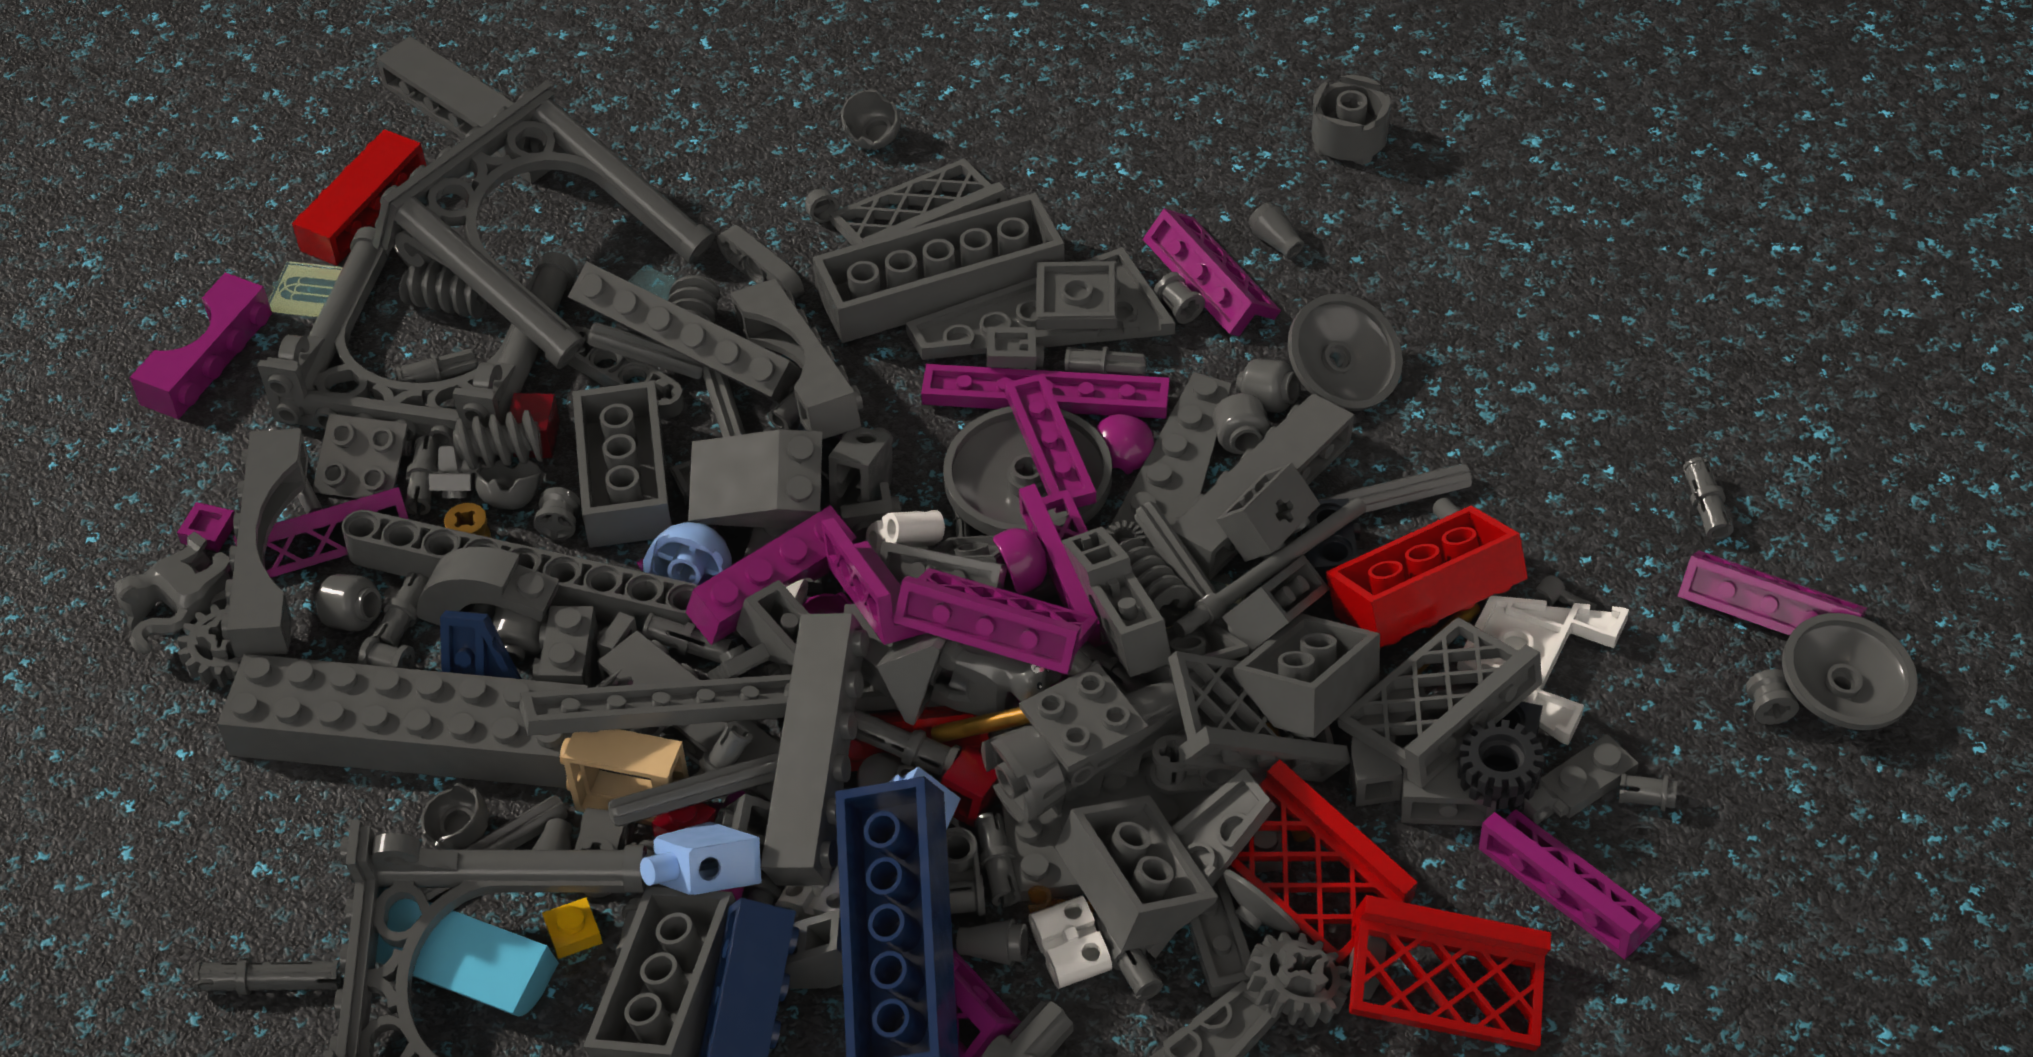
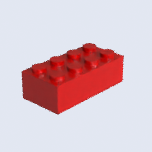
(1427, 575)

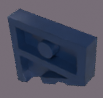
(473, 646)

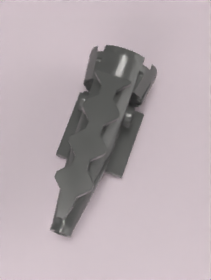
(1078, 739)

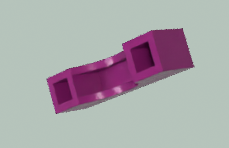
(177, 377)
(788, 558)

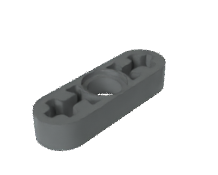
(757, 261)

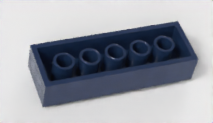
(896, 921)

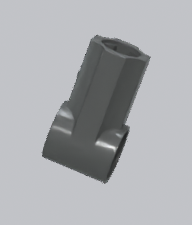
(1036, 1035)

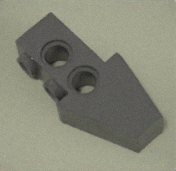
(1119, 601)

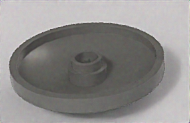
(992, 462)

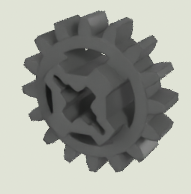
(206, 651)
(1297, 979)

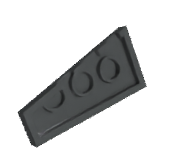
(1221, 828)

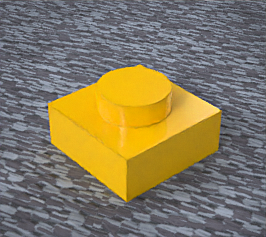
(572, 928)

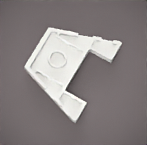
(1546, 630)

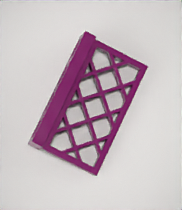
(993, 619)

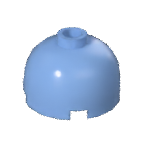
(687, 553)

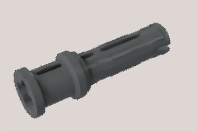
(912, 747)

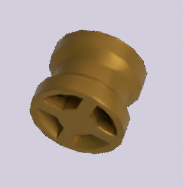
(468, 518)

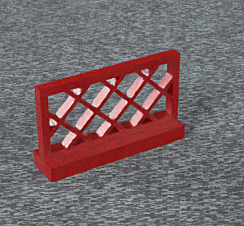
(1344, 844)
(1448, 933)

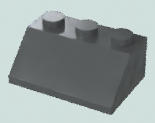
(1310, 673)
(1133, 870)

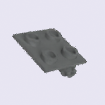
(360, 456)

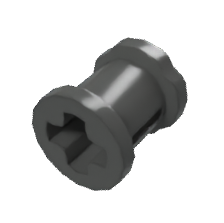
(1179, 298)
(379, 654)

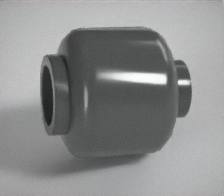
(1271, 382)
(1240, 422)
(348, 602)
(518, 633)

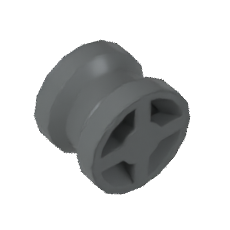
(557, 513)
(1772, 697)

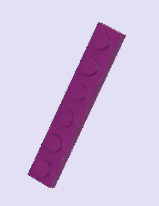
(1072, 390)

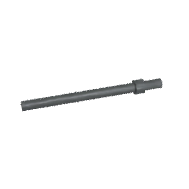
(1214, 605)

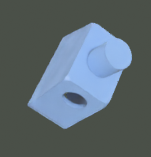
(703, 859)

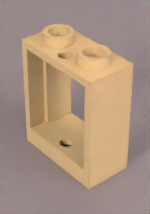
(623, 753)

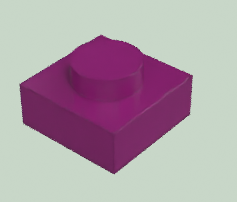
(210, 523)

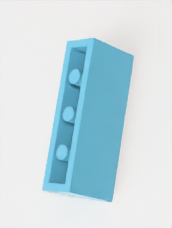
(476, 959)

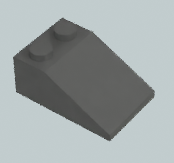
(756, 479)

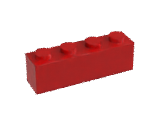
(355, 196)

